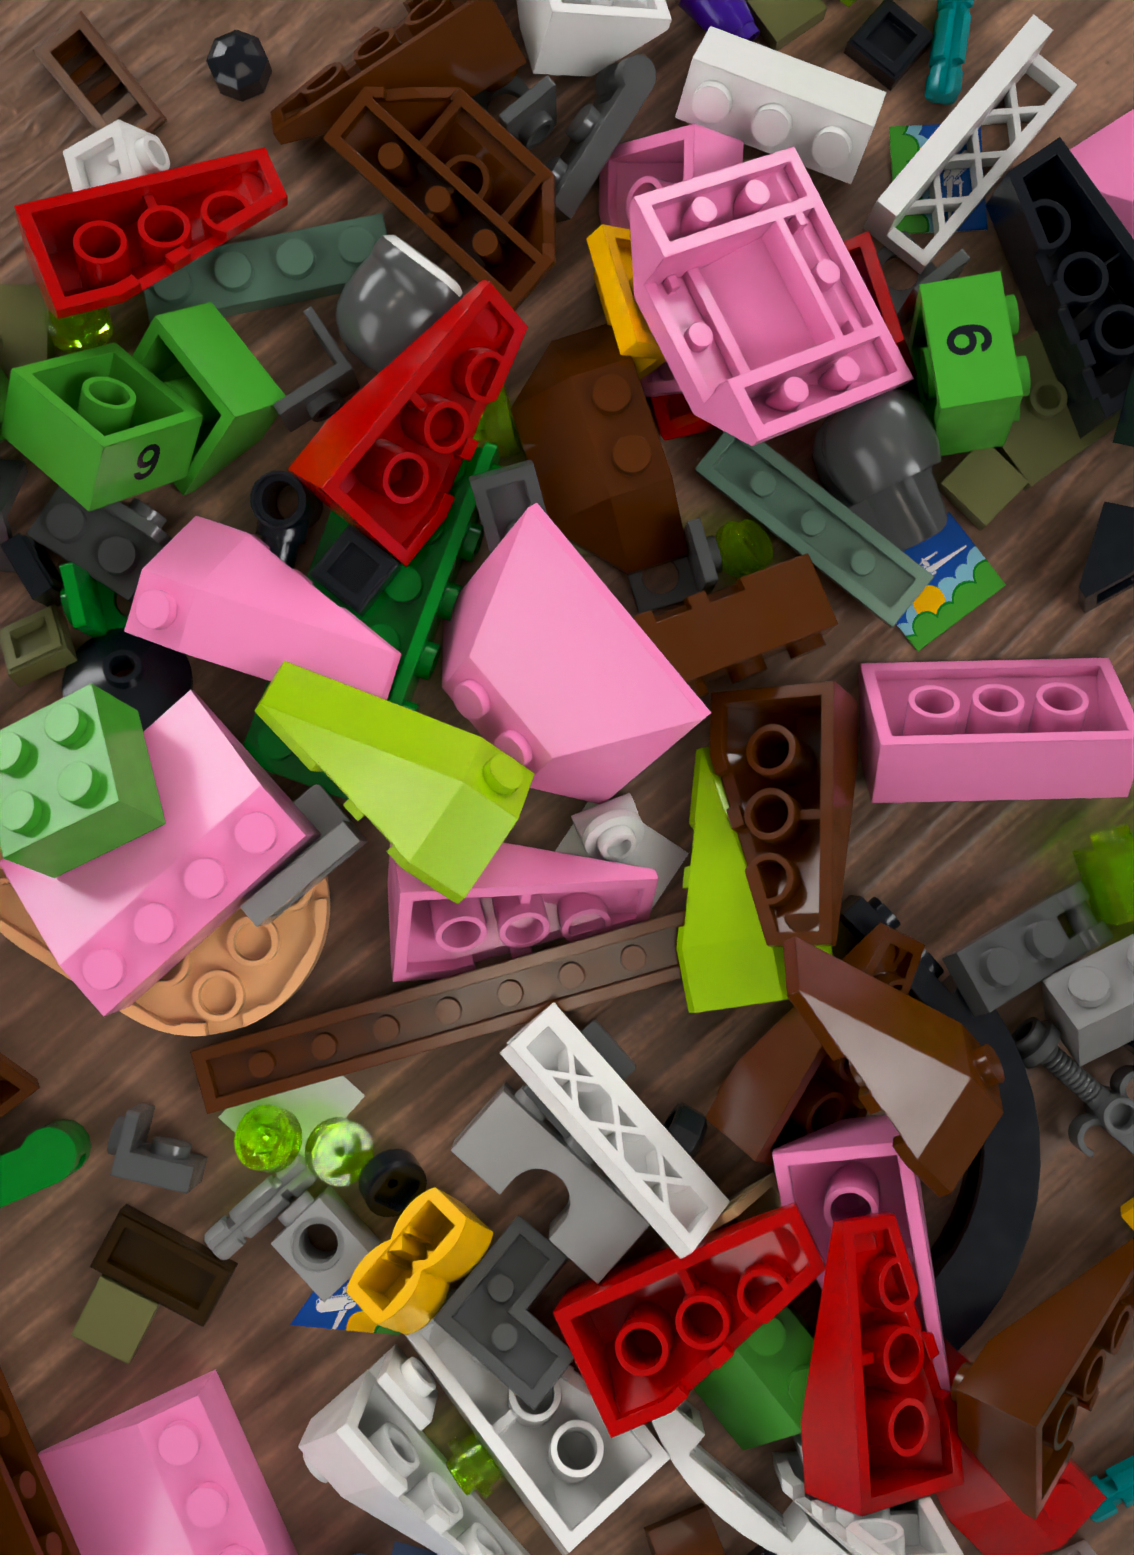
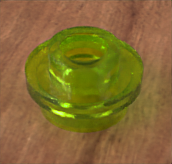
(743, 547)
(472, 1466)

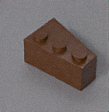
(743, 624)

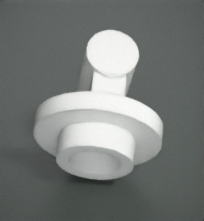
(610, 829)

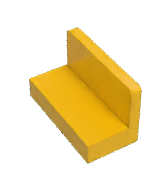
(614, 282)

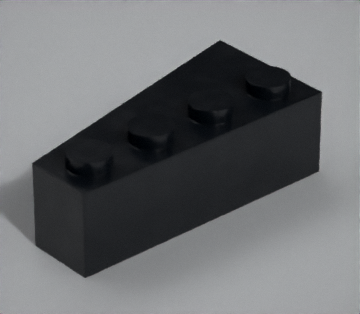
(1073, 276)

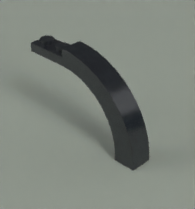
(1001, 1186)

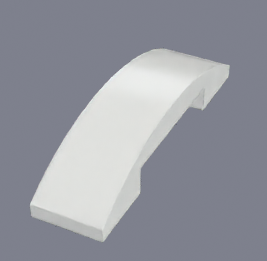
(734, 1500)

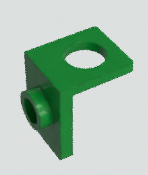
(88, 602)

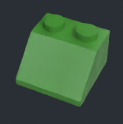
(219, 377)
(764, 1382)

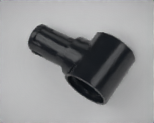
(277, 532)

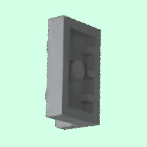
(106, 542)

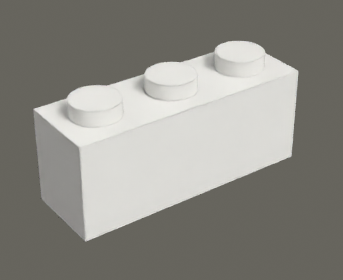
(779, 103)

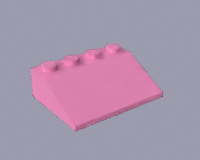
(156, 898)
(167, 1481)

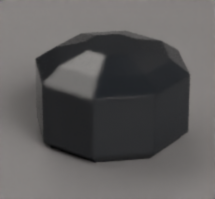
(239, 65)
(687, 1127)

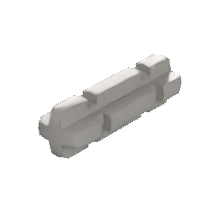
(259, 1208)

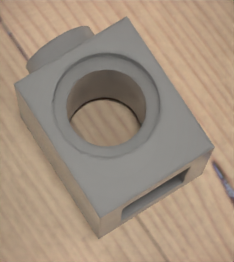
(323, 1269)

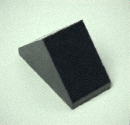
(1110, 558)

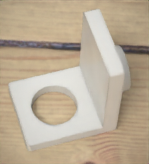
(407, 1384)

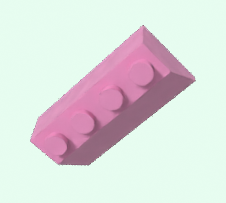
(995, 730)

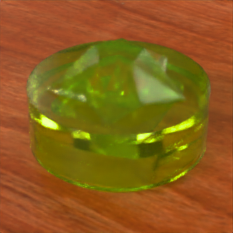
(80, 330)
(268, 1138)
(338, 1151)

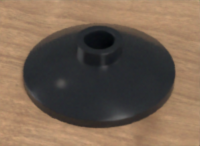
(153, 687)

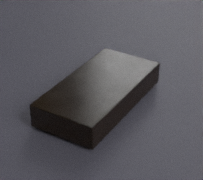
(163, 1265)

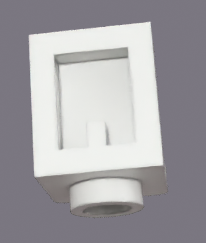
(114, 155)

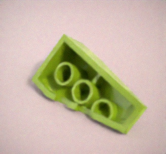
(421, 782)
(722, 940)

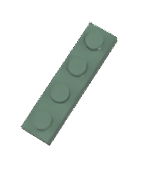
(270, 269)
(815, 524)

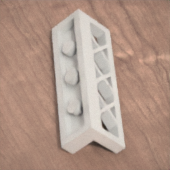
(962, 128)
(616, 1129)

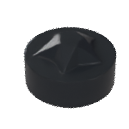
(391, 1182)

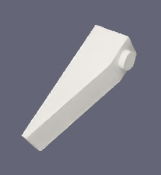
(587, 34)
(551, 1456)
(398, 1474)
(898, 1530)

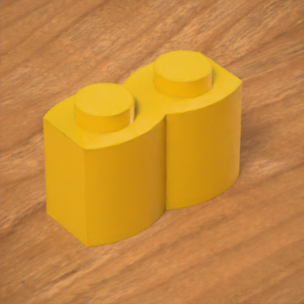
(410, 1275)

